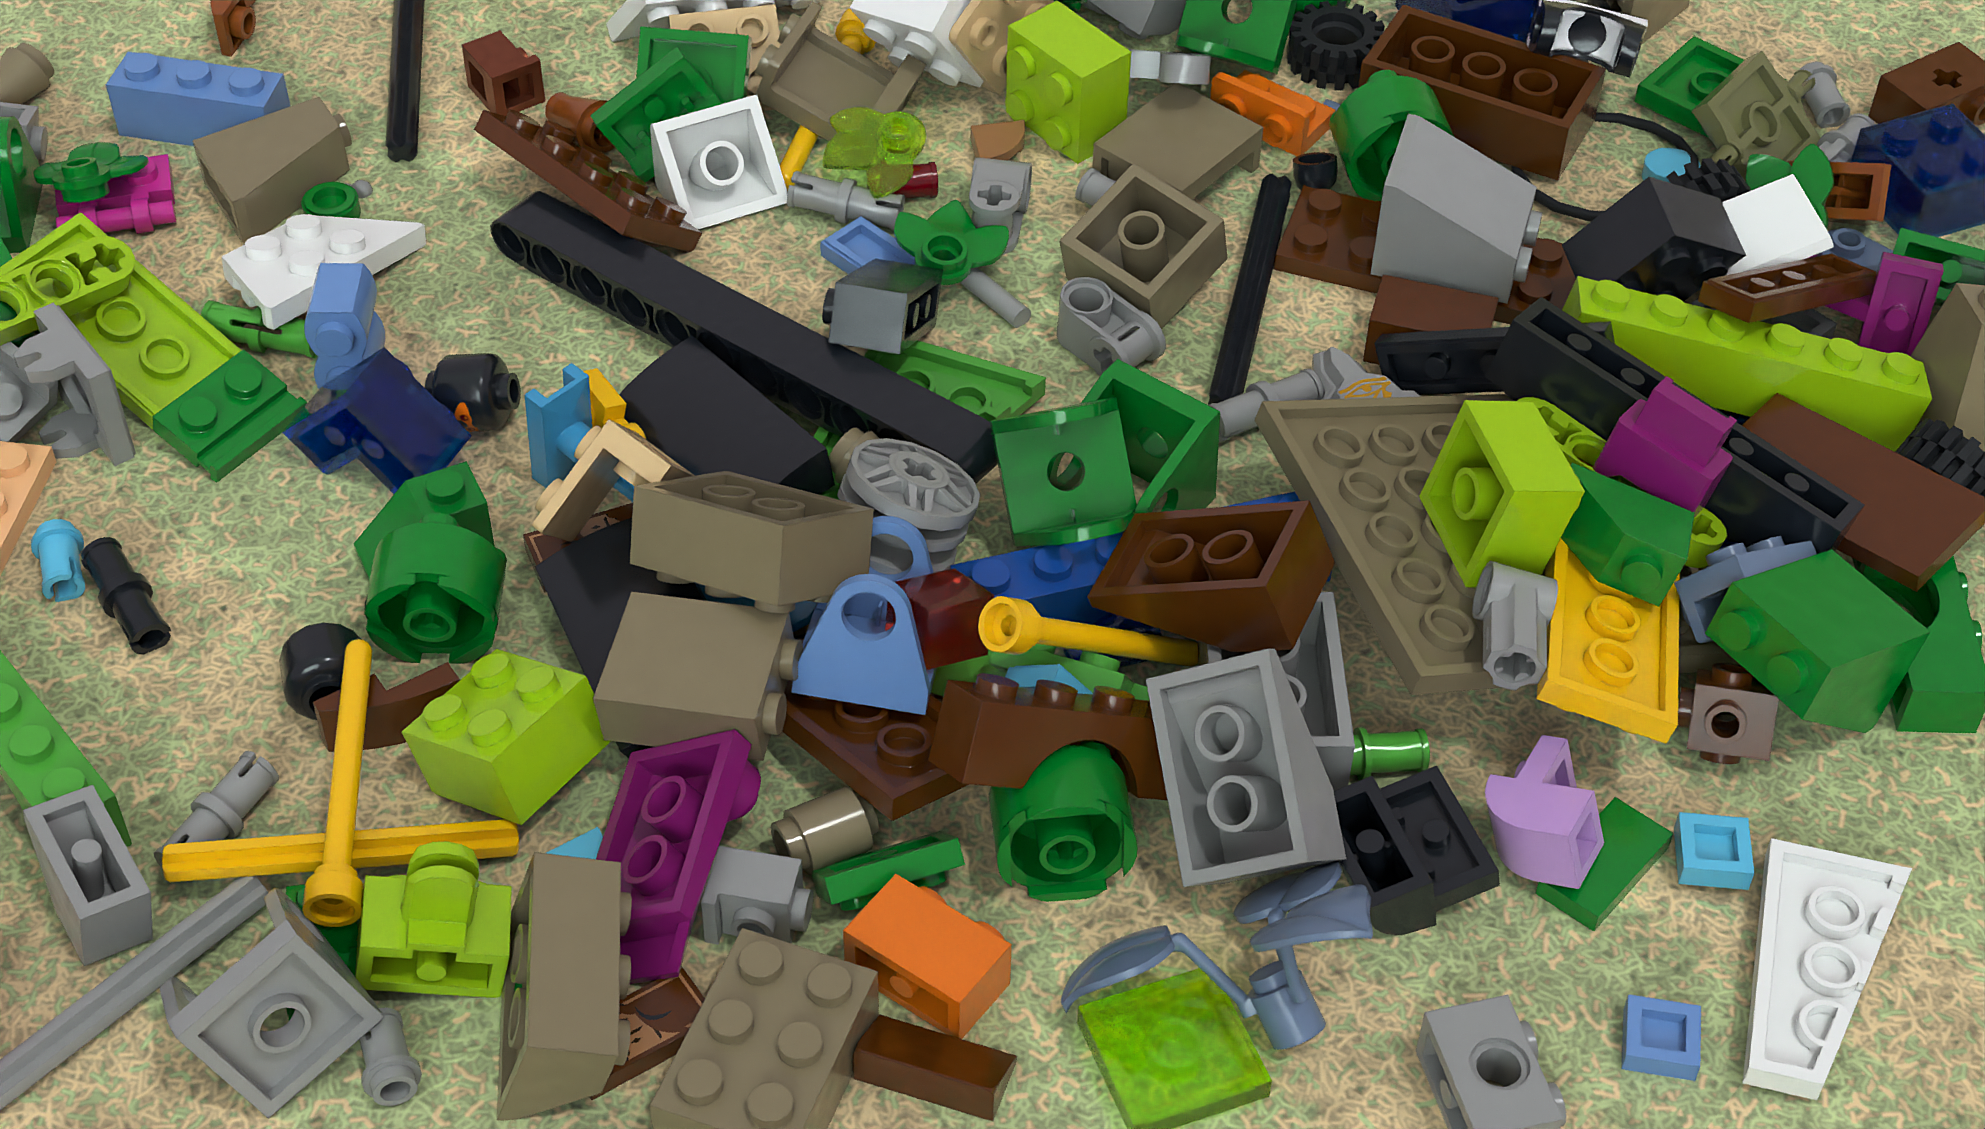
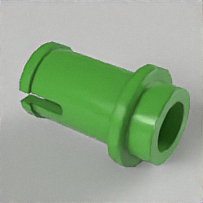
(1389, 752)

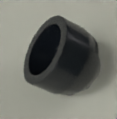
(1315, 170)

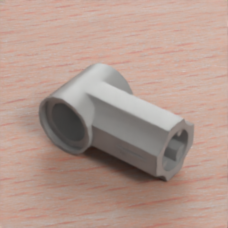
(1515, 623)

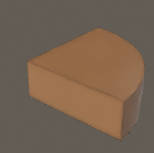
(998, 139)

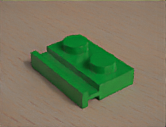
(228, 415)

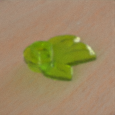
(868, 144)

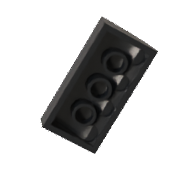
(719, 422)
(590, 592)

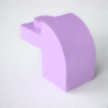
(1542, 820)

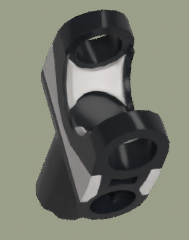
(1588, 32)

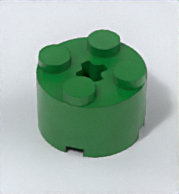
(1371, 124)
(435, 591)
(1065, 825)

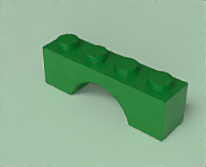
(1948, 675)

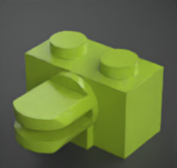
(435, 927)

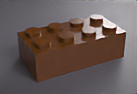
(1493, 89)

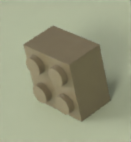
(1146, 244)

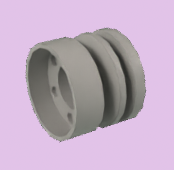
(915, 486)

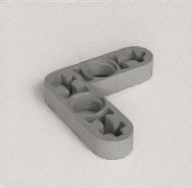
(1170, 66)

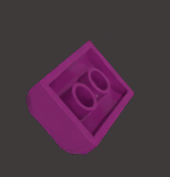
(667, 836)

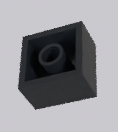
(1657, 241)

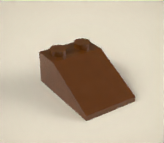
(1220, 573)

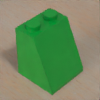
(1820, 639)

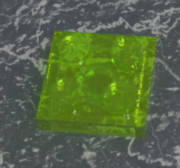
(1173, 1052)

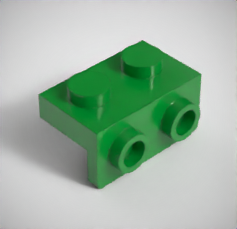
(660, 93)

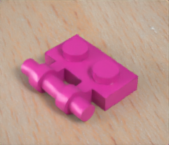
(133, 200)

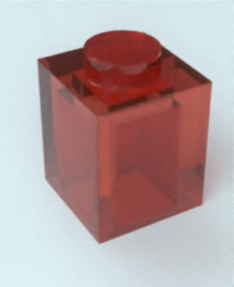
(945, 615)

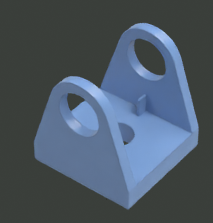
(846, 642)

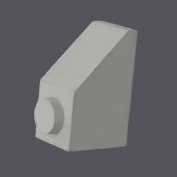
(90, 875)

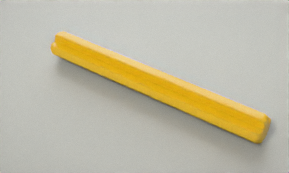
(305, 851)

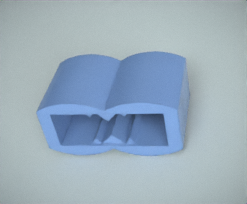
(342, 319)

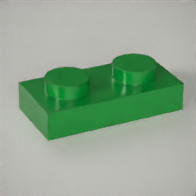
(860, 878)

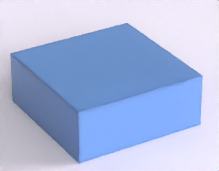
(1661, 1037)

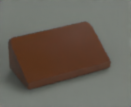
(933, 1066)

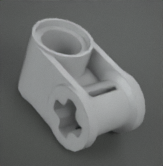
(1000, 195)
(1102, 326)

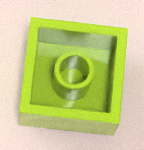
(1066, 79)
(1500, 489)
(507, 735)

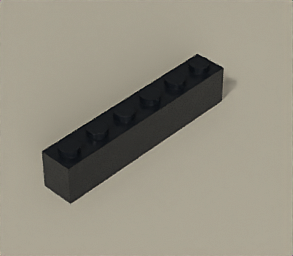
(1597, 382)

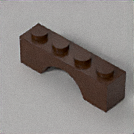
(1003, 731)

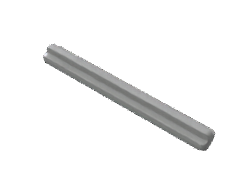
(128, 986)

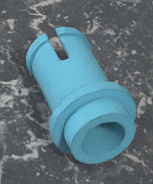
(58, 549)

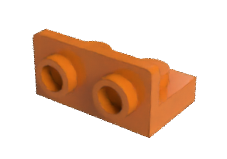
(1287, 118)

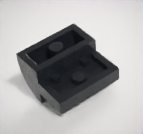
(1411, 849)

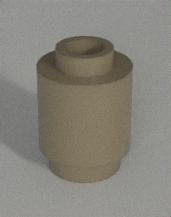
(826, 829)

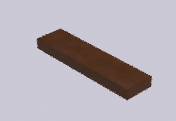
(1787, 287)

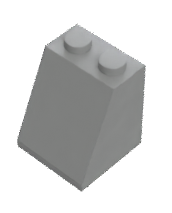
(1453, 216)

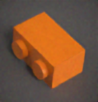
(929, 955)

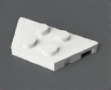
(282, 264)

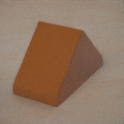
(1858, 193)

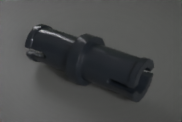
(125, 595)

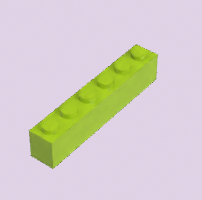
(1746, 364)

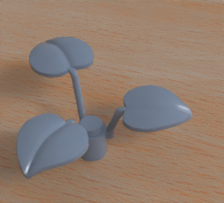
(1278, 989)

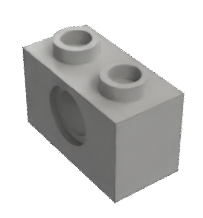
(1481, 1043)

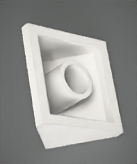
(718, 163)
(1776, 225)

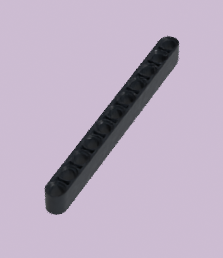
(761, 345)

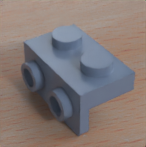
(1705, 589)

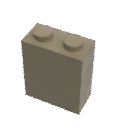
(696, 672)

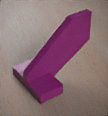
(1898, 305)

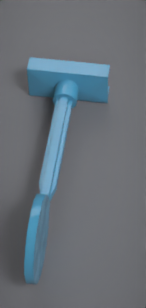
(556, 430)

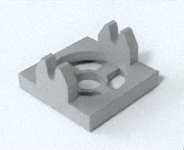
(84, 385)

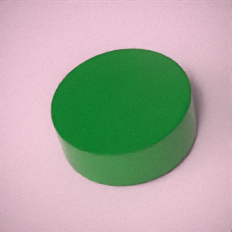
(331, 200)

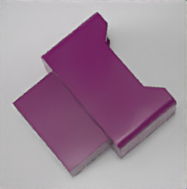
(1669, 447)

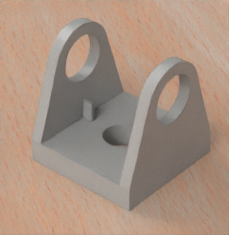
(285, 970)

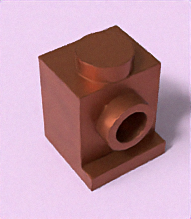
(502, 74)

